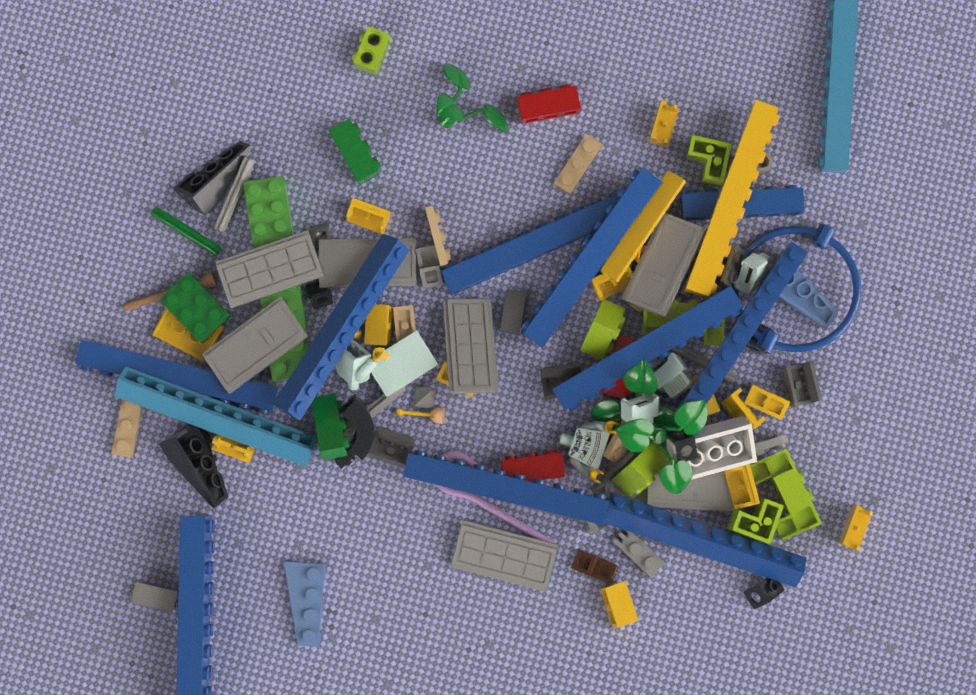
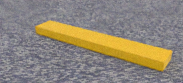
(642, 227)

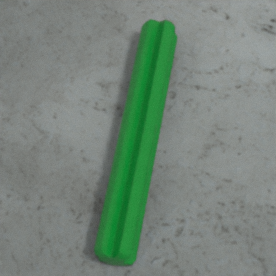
(186, 231)

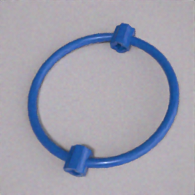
(821, 238)

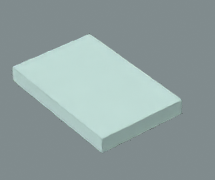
(405, 363)

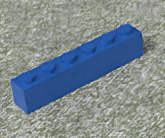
(761, 203)

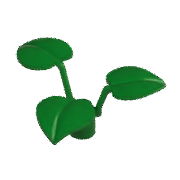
(449, 112)
(639, 380)
(636, 434)

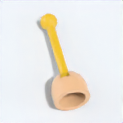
(436, 415)

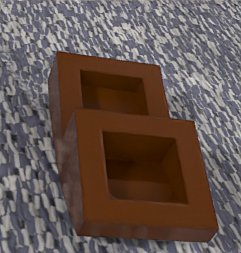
(595, 566)

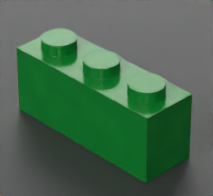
(355, 151)
(330, 427)

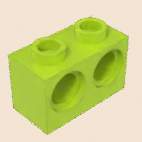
(376, 51)

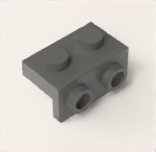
(731, 267)
(554, 376)
(801, 384)
(391, 447)

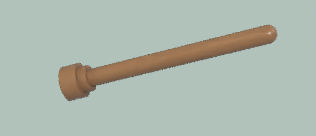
(208, 280)

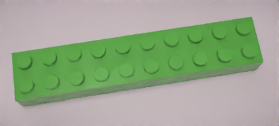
(271, 221)

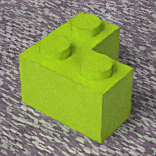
(714, 156)
(603, 329)
(640, 470)
(759, 525)

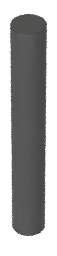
(614, 471)

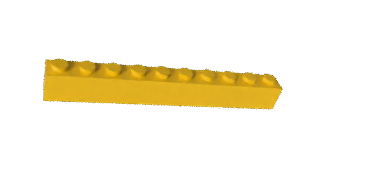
(731, 199)

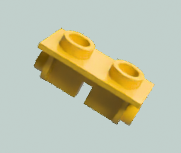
(232, 448)

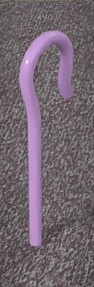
(485, 504)

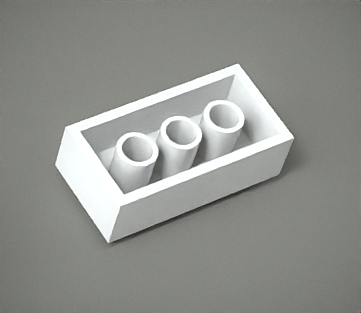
(720, 447)

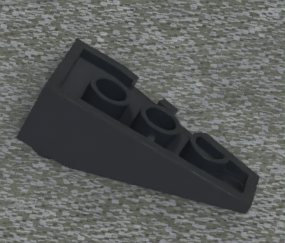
(209, 185)
(192, 456)

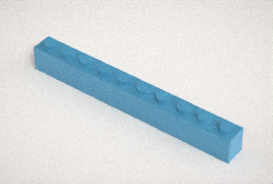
(838, 86)
(215, 416)

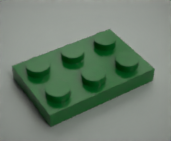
(195, 307)

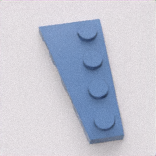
(806, 299)
(306, 598)

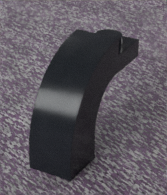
(359, 415)

